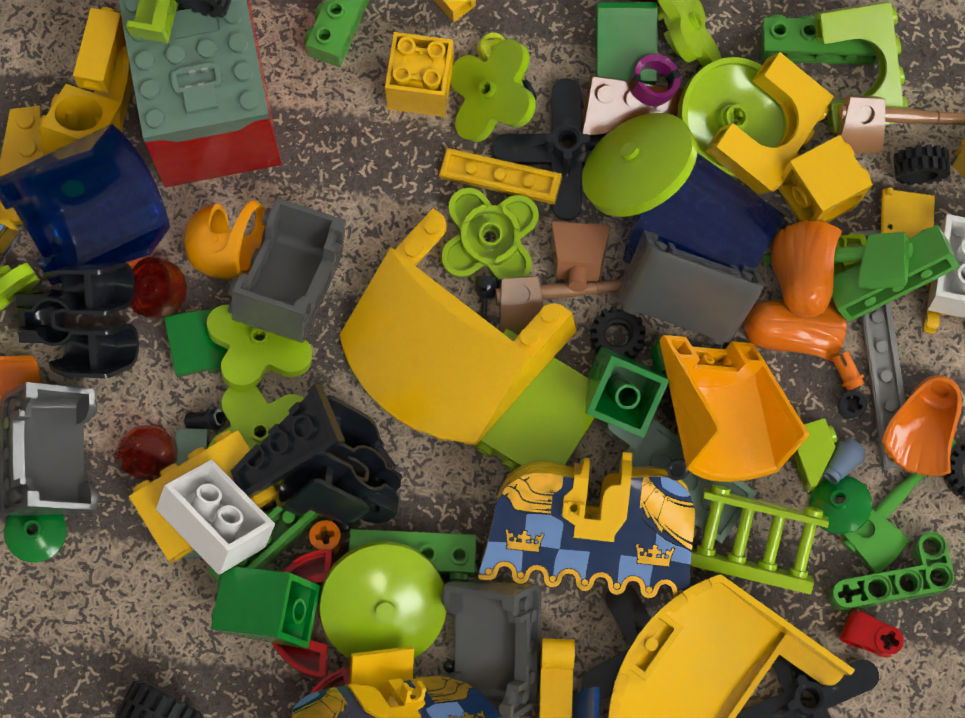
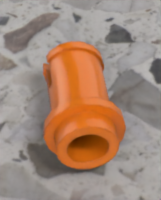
(849, 373)

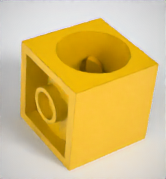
(419, 74)
(75, 115)
(825, 182)

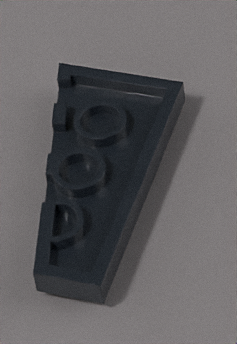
(292, 444)

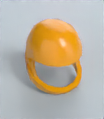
(216, 248)

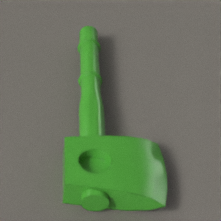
(883, 260)
(878, 539)

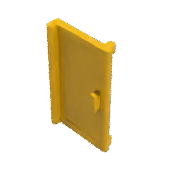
(906, 212)

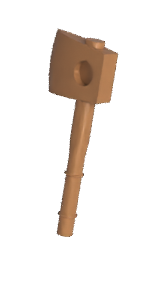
(865, 117)
(523, 298)

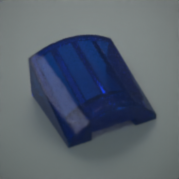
(88, 202)
(712, 219)

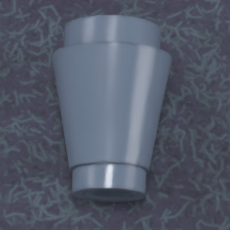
(844, 459)

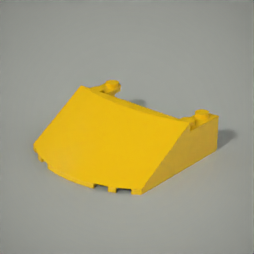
(434, 356)
(710, 654)

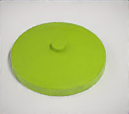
(726, 95)
(639, 164)
(382, 599)

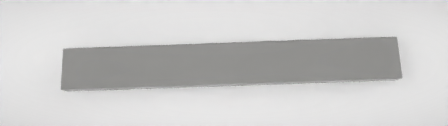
(882, 367)

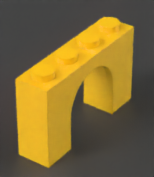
(104, 57)
(803, 106)
(226, 453)

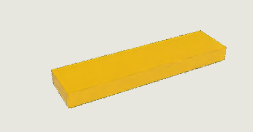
(500, 176)

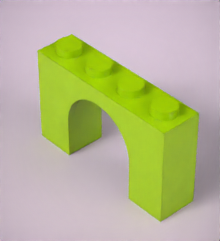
(874, 25)

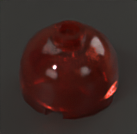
(158, 288)
(146, 451)

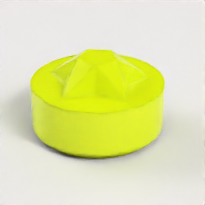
(487, 44)

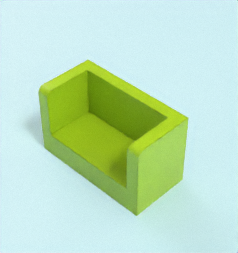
(153, 20)

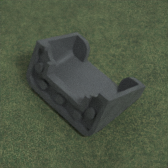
(688, 289)
(45, 450)
(497, 641)

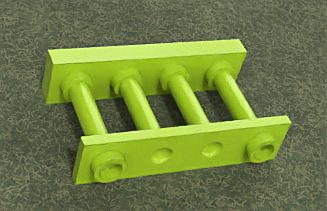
(766, 569)

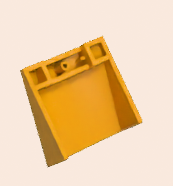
(729, 411)

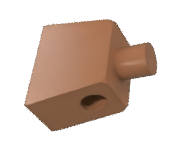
(579, 252)

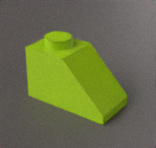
(815, 453)

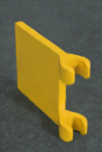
(378, 666)

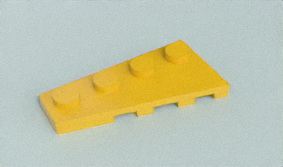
(20, 147)

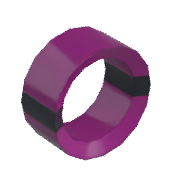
(666, 68)

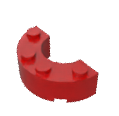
(315, 660)

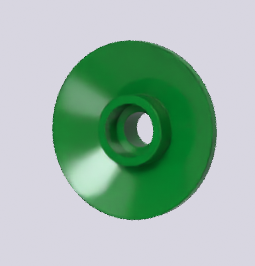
(845, 516)
(36, 547)

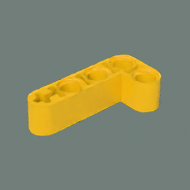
(556, 678)

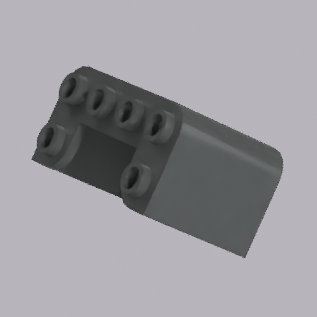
(289, 270)

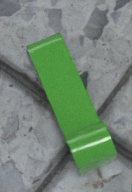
(889, 580)

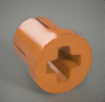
(317, 536)

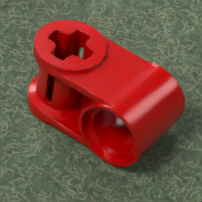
(865, 633)

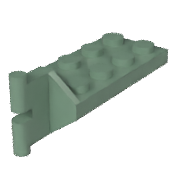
(664, 446)

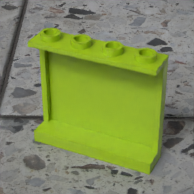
(543, 421)

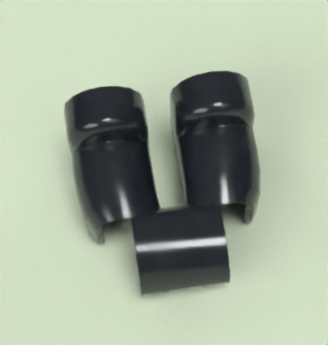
(87, 291)
(348, 480)

